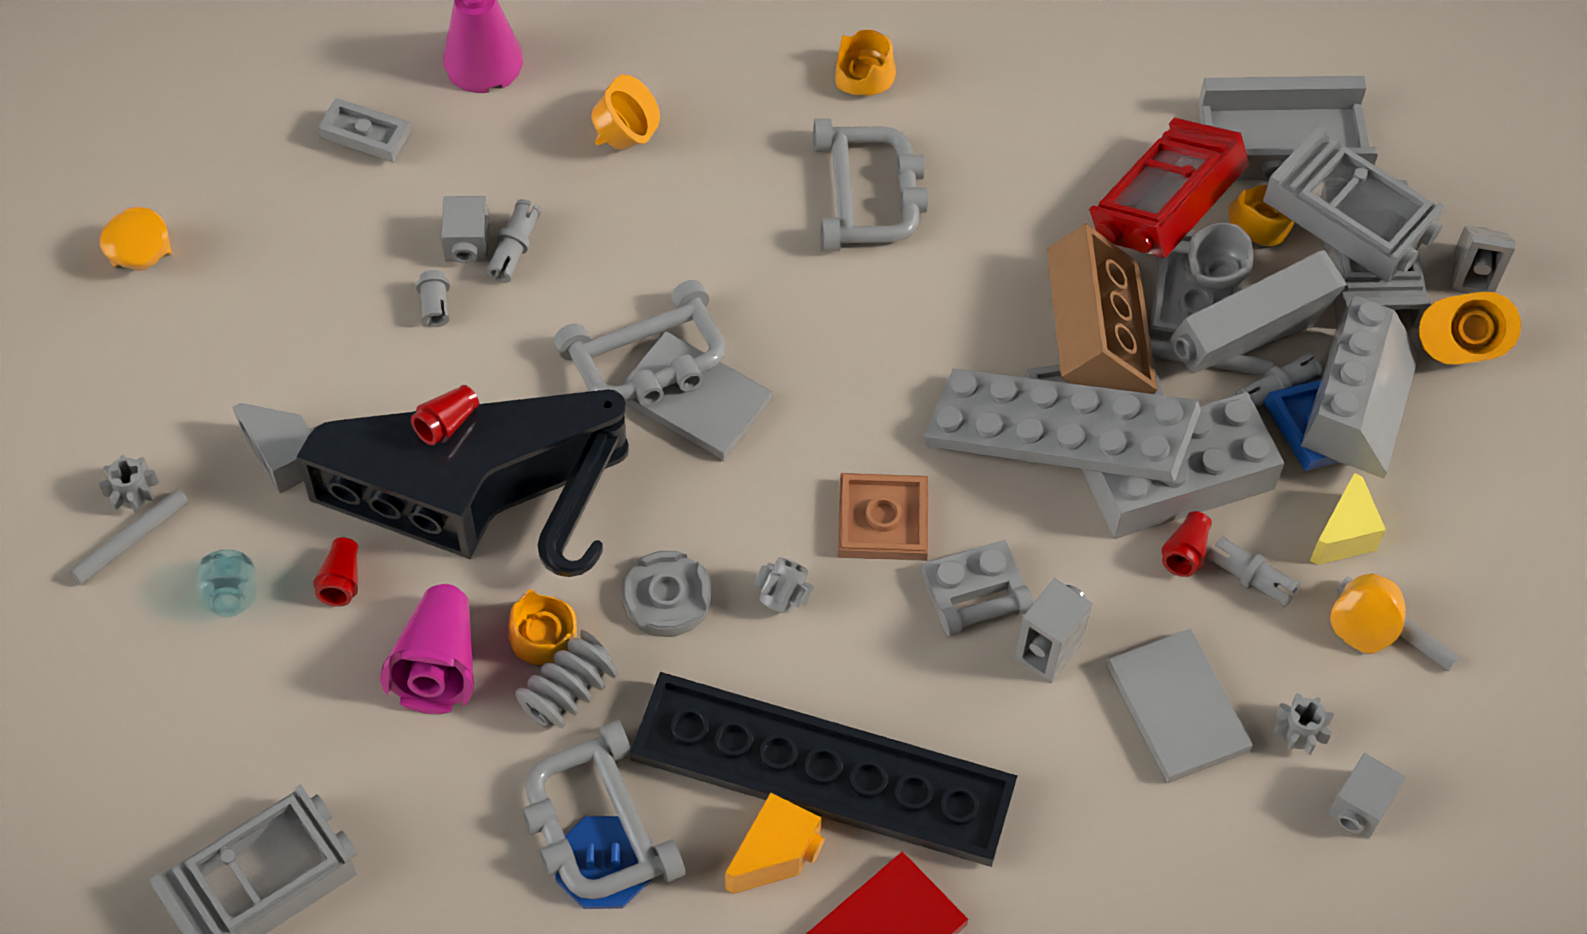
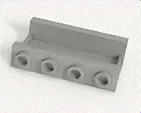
(1283, 112)

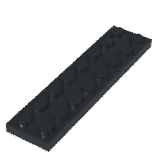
(825, 768)

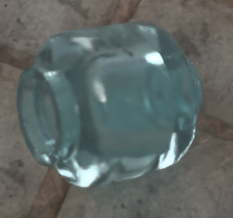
(226, 582)

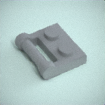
(973, 576)

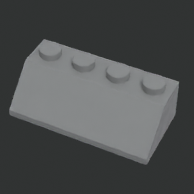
(1363, 388)

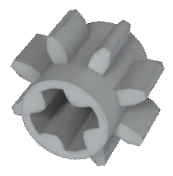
(128, 483)
(783, 585)
(1312, 714)

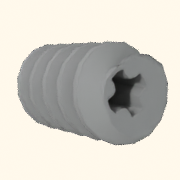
(566, 680)

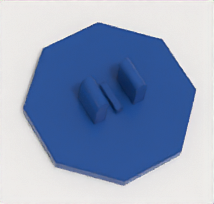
(600, 850)

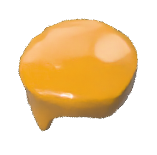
(865, 63)
(1258, 219)
(135, 239)
(1369, 613)
(540, 627)

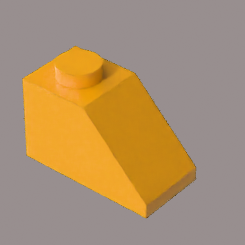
(775, 846)

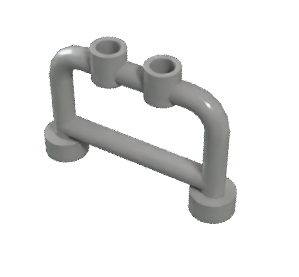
(909, 169)
(690, 303)
(558, 855)

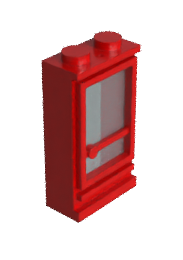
(1171, 187)

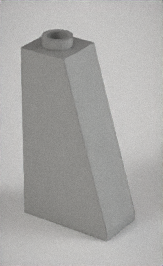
(1259, 313)

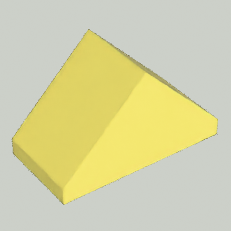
(1352, 528)

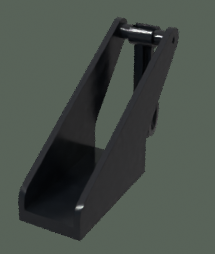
(491, 463)

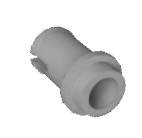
(433, 291)

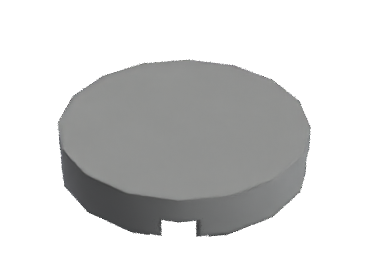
(666, 593)

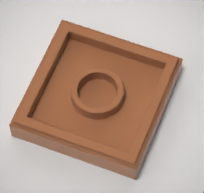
(883, 516)

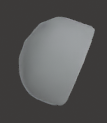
(1220, 255)

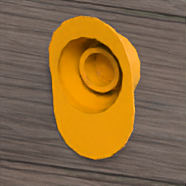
(625, 114)
(1469, 328)

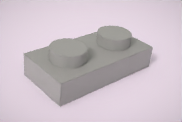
(364, 130)

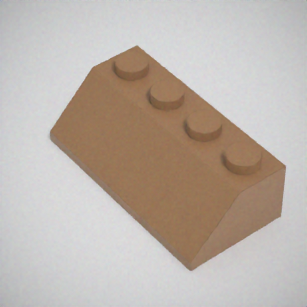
(1100, 314)

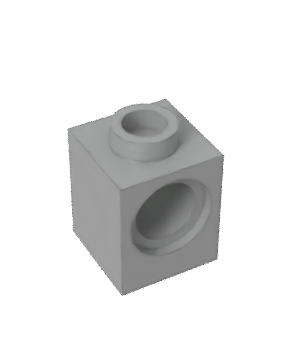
(465, 229)
(1366, 796)

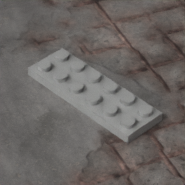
(1063, 424)

